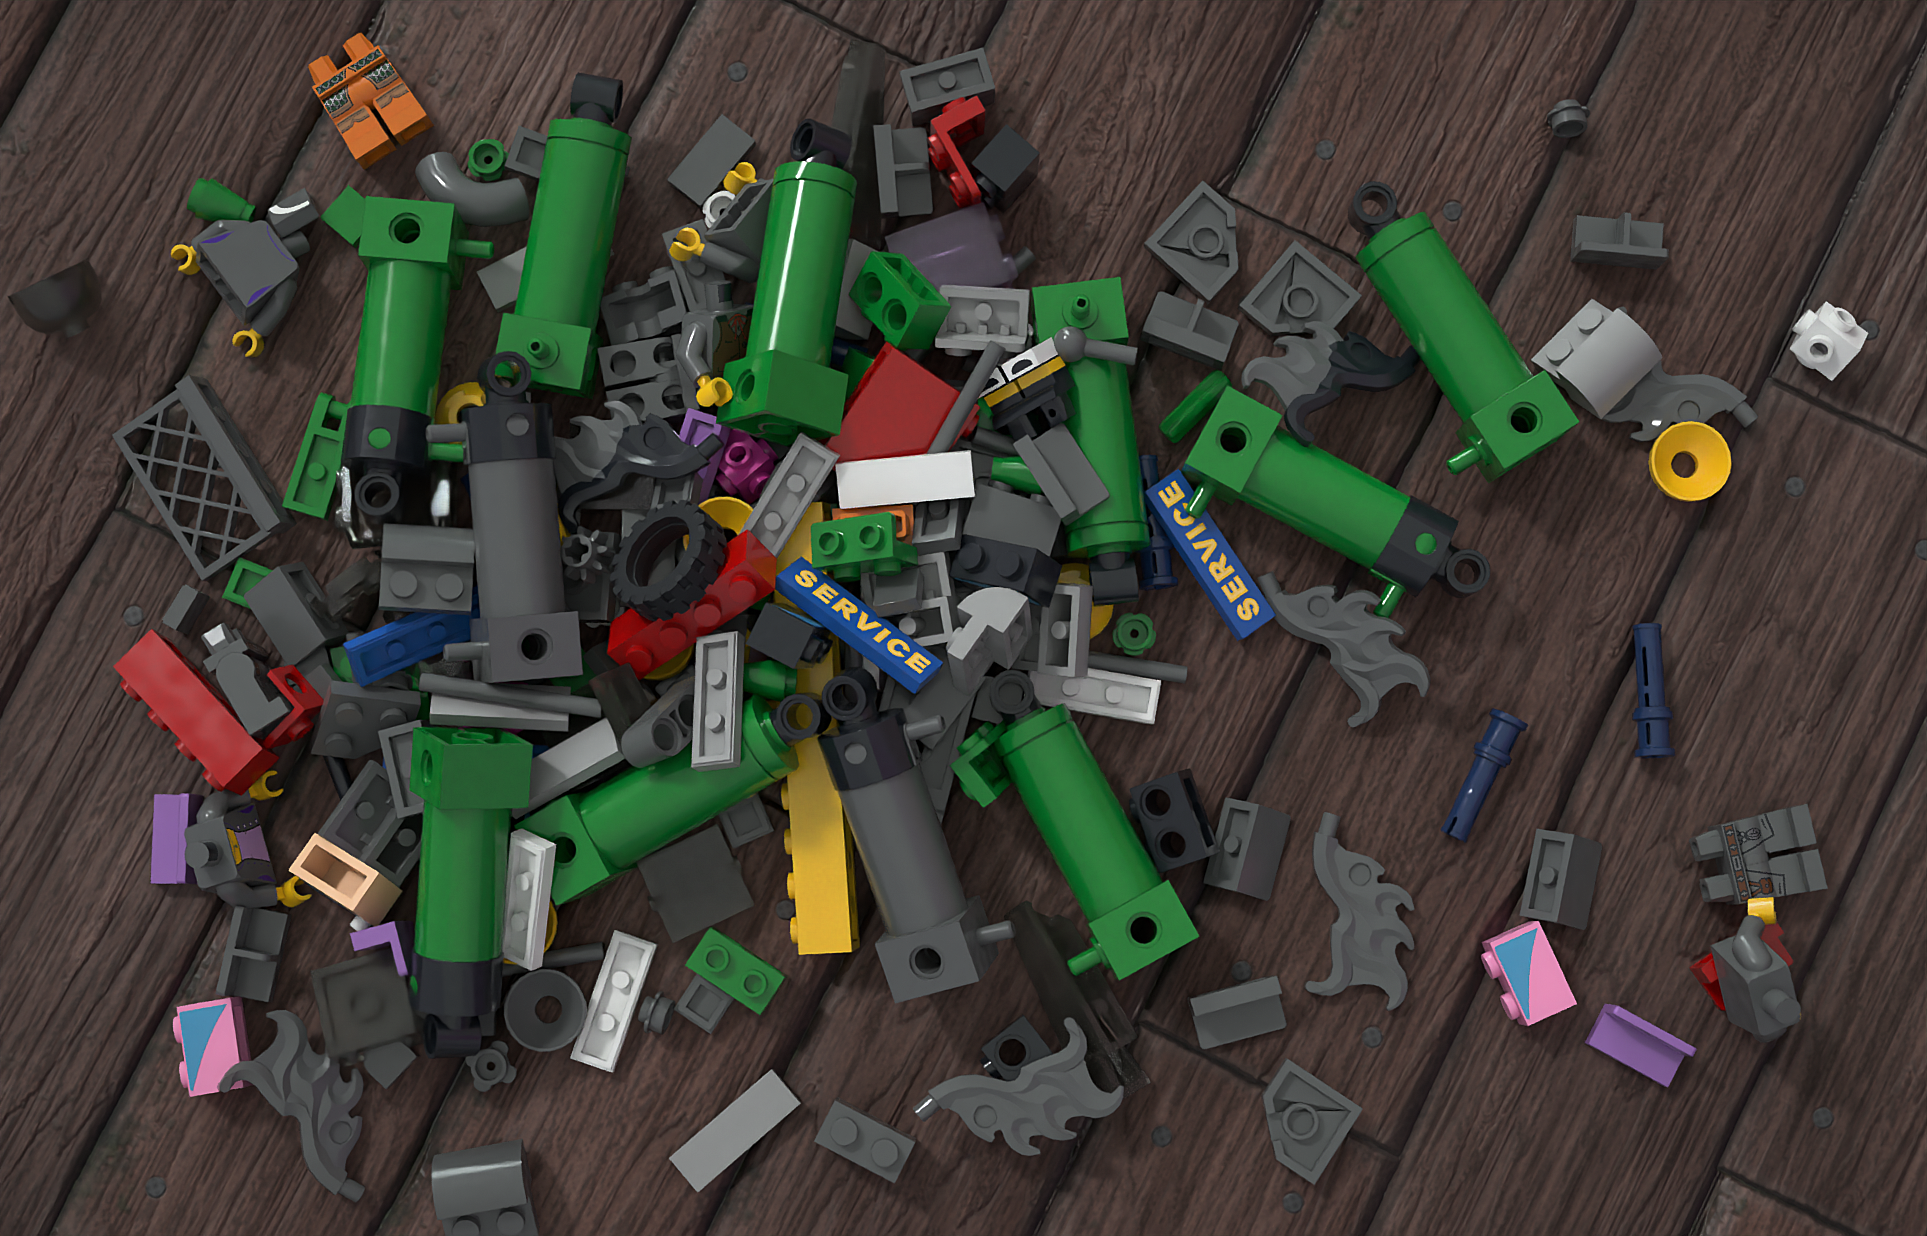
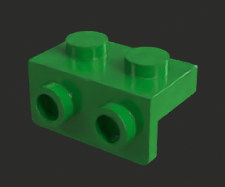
(860, 546)
(979, 767)

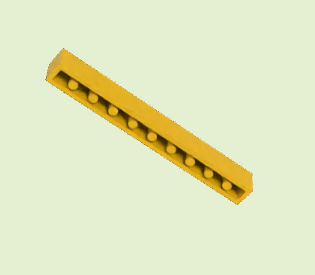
(819, 829)

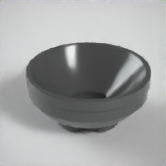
(522, 1016)

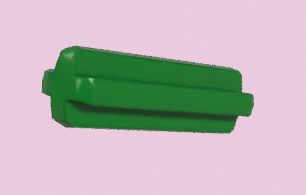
(1194, 406)

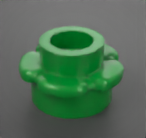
(482, 150)
(1138, 622)

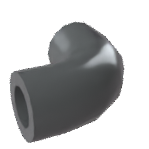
(476, 202)

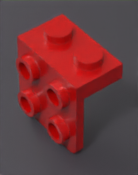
(957, 125)

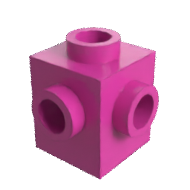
(745, 466)

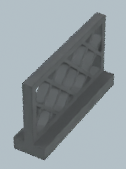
(228, 450)

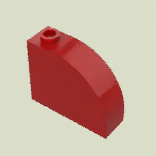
(895, 410)

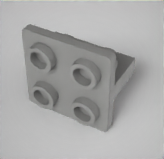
(983, 316)

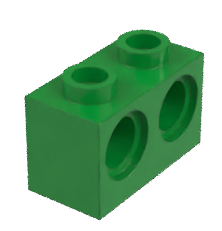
(899, 300)
(736, 970)

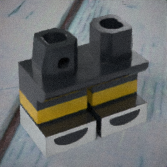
(1030, 382)

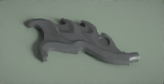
(1677, 399)
(1356, 638)
(1367, 922)
(313, 1092)
(1033, 1103)

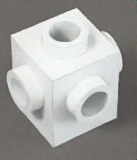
(1827, 339)

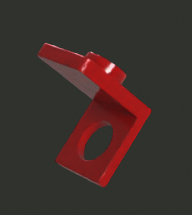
(306, 706)

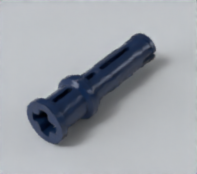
(1160, 543)
(1652, 714)
(1491, 756)

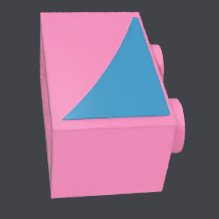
(1527, 974)
(212, 1042)

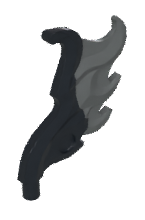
(1319, 368)
(614, 448)

